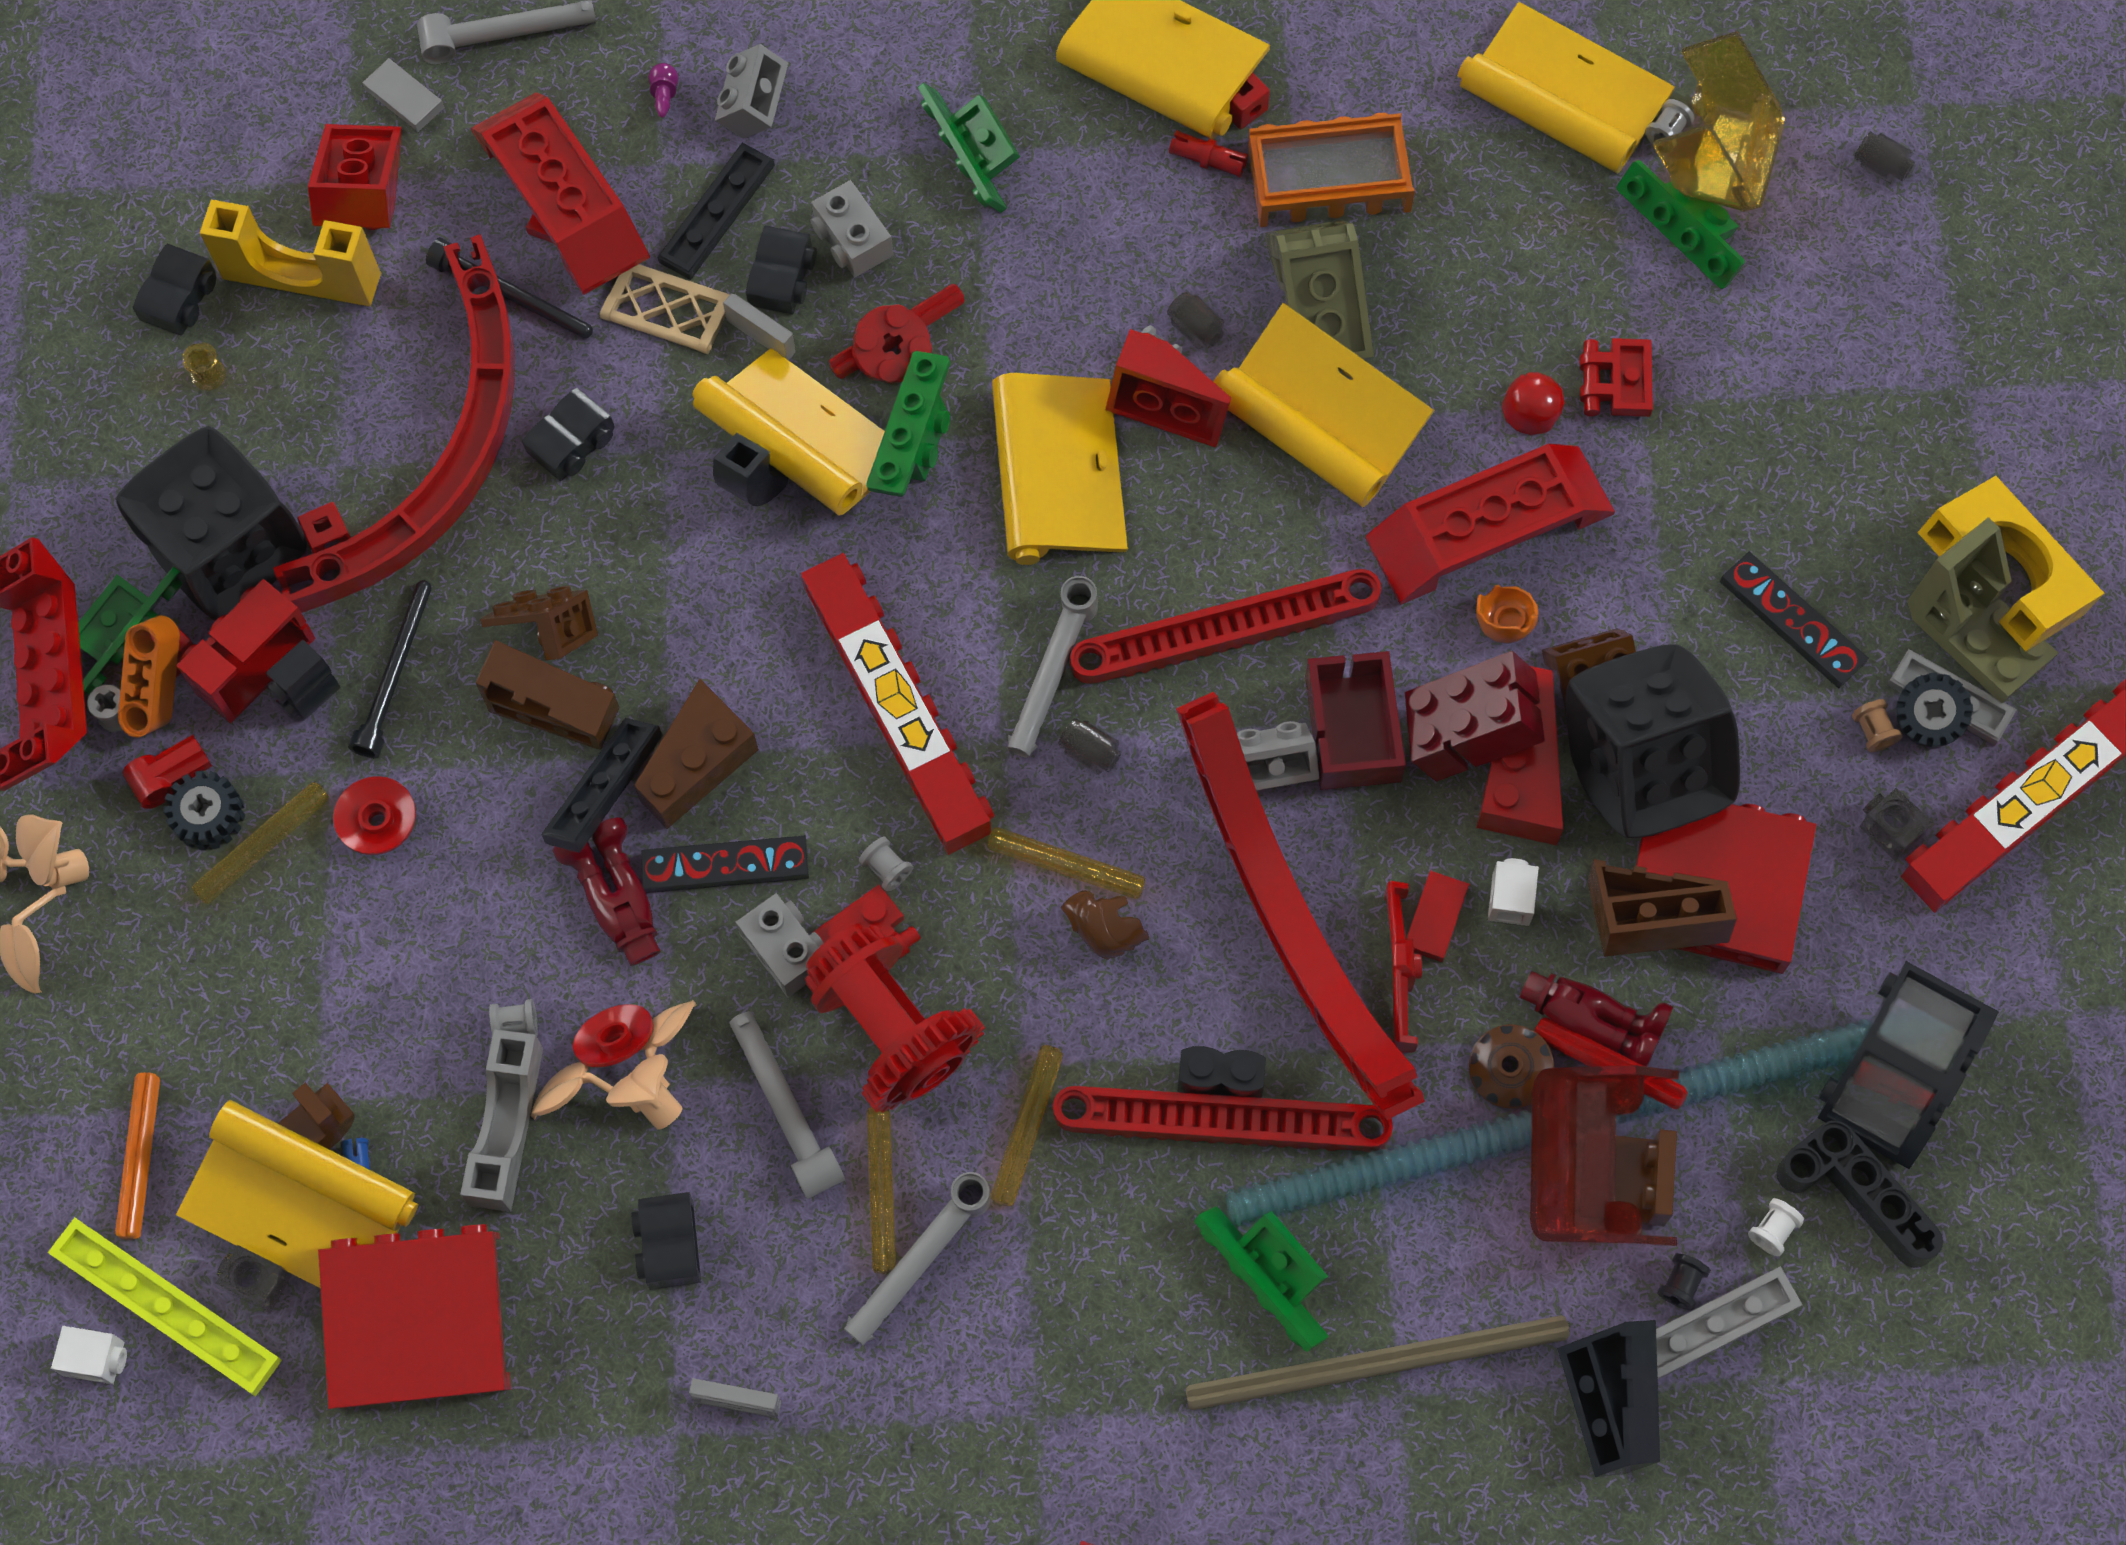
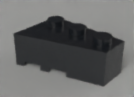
(1616, 1395)

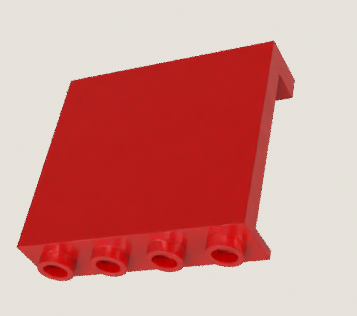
(1766, 870)
(412, 1317)

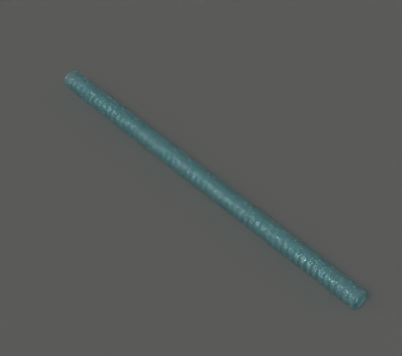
(1517, 1130)

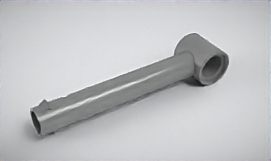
(440, 38)
(1053, 664)
(815, 1167)
(918, 1258)

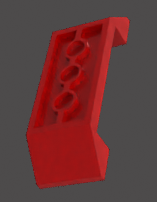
(563, 190)
(1486, 516)
(45, 661)

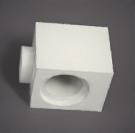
(1513, 892)
(89, 1355)

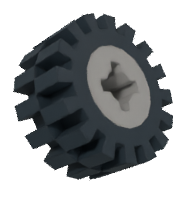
(1926, 722)
(213, 821)

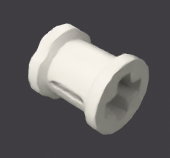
(1776, 1227)

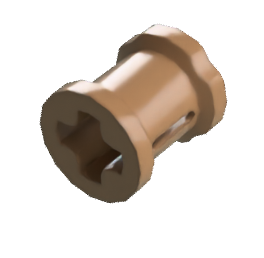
(1876, 725)

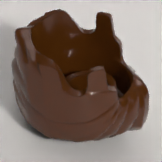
(1102, 926)

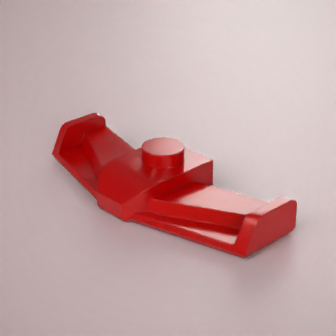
(1405, 968)

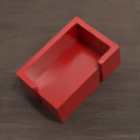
(241, 647)

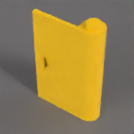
(1164, 58)
(1566, 87)
(1331, 424)
(803, 425)
(1048, 467)
(282, 1185)

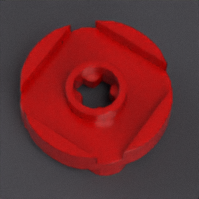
(868, 342)

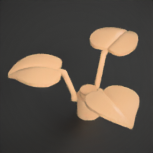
(38, 846)
(641, 1090)

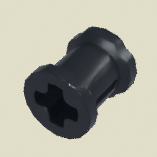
(1683, 1281)

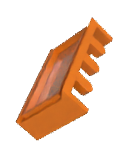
(1329, 165)

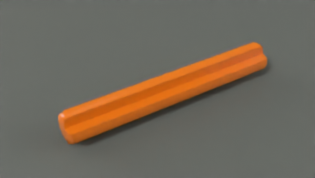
(137, 1156)

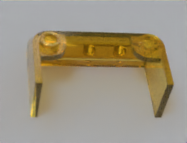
(1737, 146)

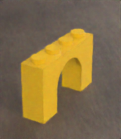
(337, 270)
(2059, 585)

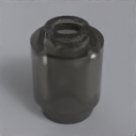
(1885, 157)
(1196, 320)
(1090, 746)

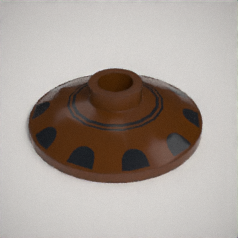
(1486, 1072)

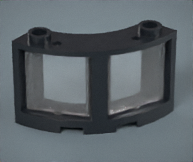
(1908, 1063)

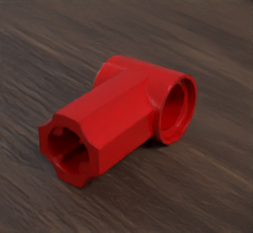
(153, 776)

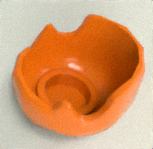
(1507, 614)

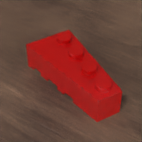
(1525, 786)

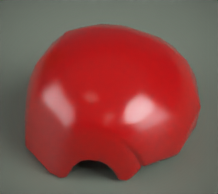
(1533, 403)

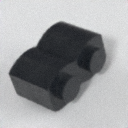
(780, 269)
(174, 289)
(569, 435)
(301, 681)
(1228, 1074)
(668, 1241)

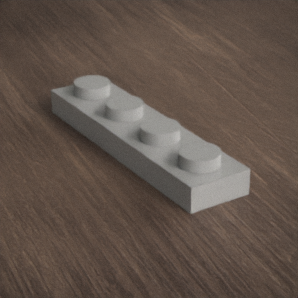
(1724, 1320)

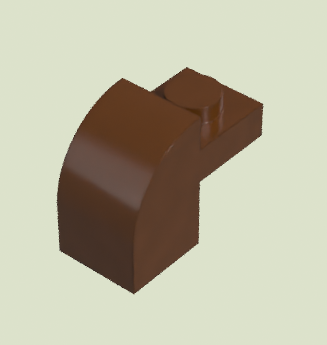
(320, 1116)

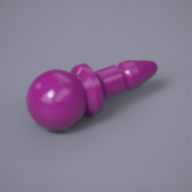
(663, 82)

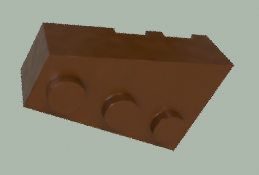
(546, 696)
(694, 756)
(1658, 911)

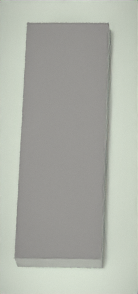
(1988, 715)

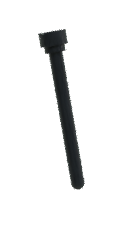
(438, 260)
(368, 739)

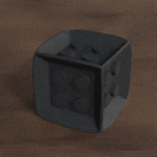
(211, 520)
(1653, 740)

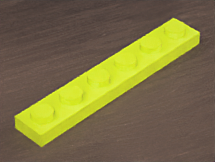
(165, 1306)

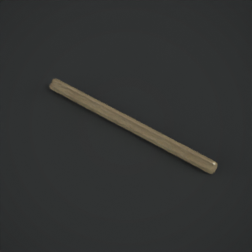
(1377, 1362)

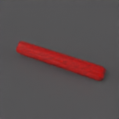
(928, 311)
(1595, 1054)

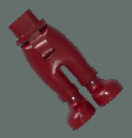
(622, 914)
(1598, 1015)

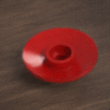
(370, 798)
(613, 1035)

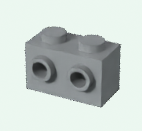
(751, 91)
(851, 229)
(1280, 755)
(780, 941)

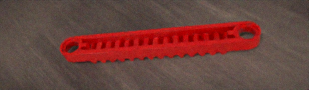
(1225, 626)
(1221, 1119)

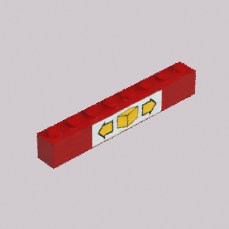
(897, 704)
(2020, 805)

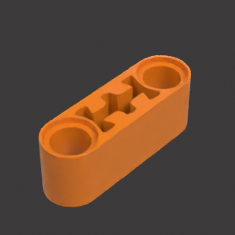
(148, 676)

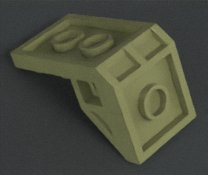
(1324, 279)
(1963, 609)

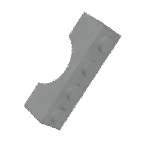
(511, 1086)

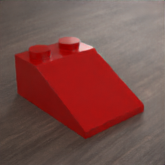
(355, 175)
(1166, 390)

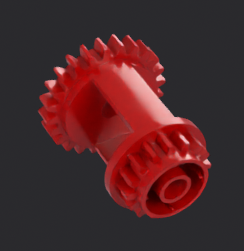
(915, 1050)

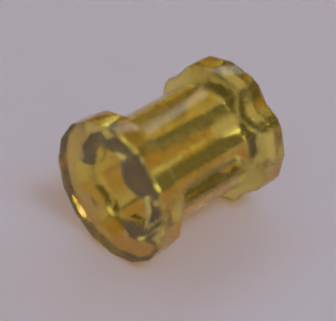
(202, 364)

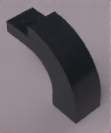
(746, 472)

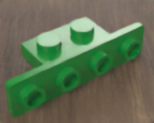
(977, 140)
(1689, 223)
(913, 427)
(110, 617)
(1273, 1268)

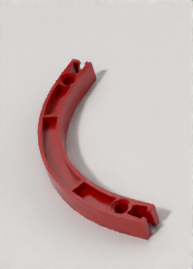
(458, 472)
(1312, 967)

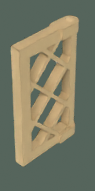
(659, 280)

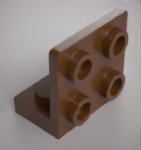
(561, 616)
(1581, 654)
(1647, 1175)

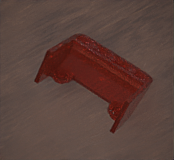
(1577, 1154)

